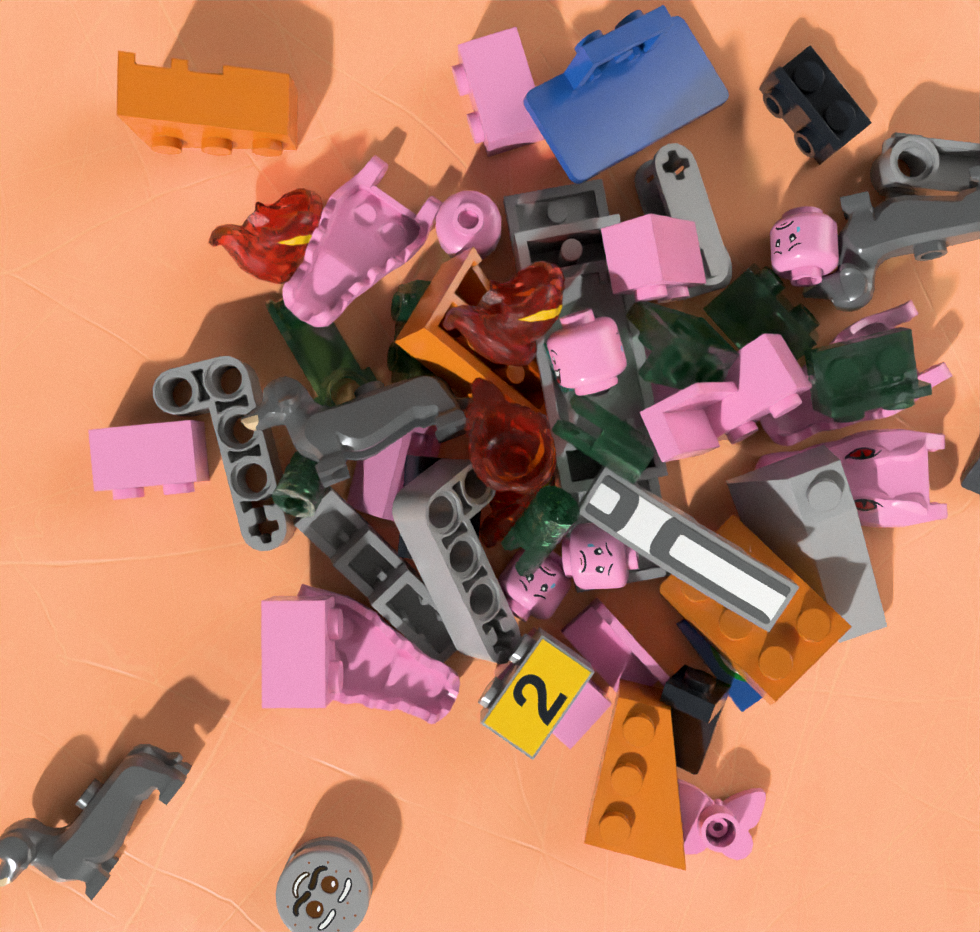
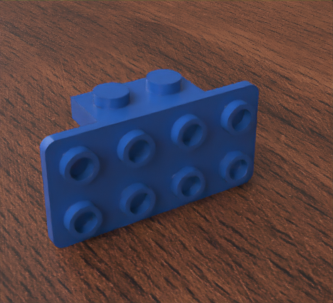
(625, 93)

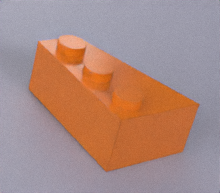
(448, 351)
(636, 785)

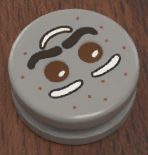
(324, 887)

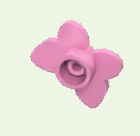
(719, 823)

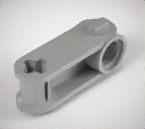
(935, 166)
(685, 198)

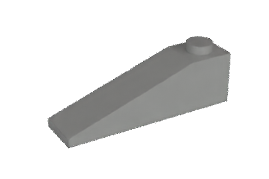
(813, 526)

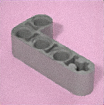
(236, 457)
(437, 530)

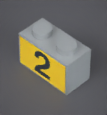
(534, 692)

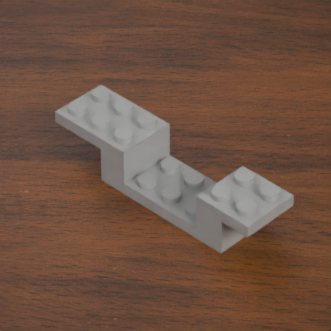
(565, 229)

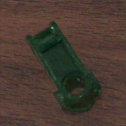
(320, 353)

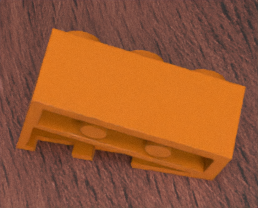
(207, 110)

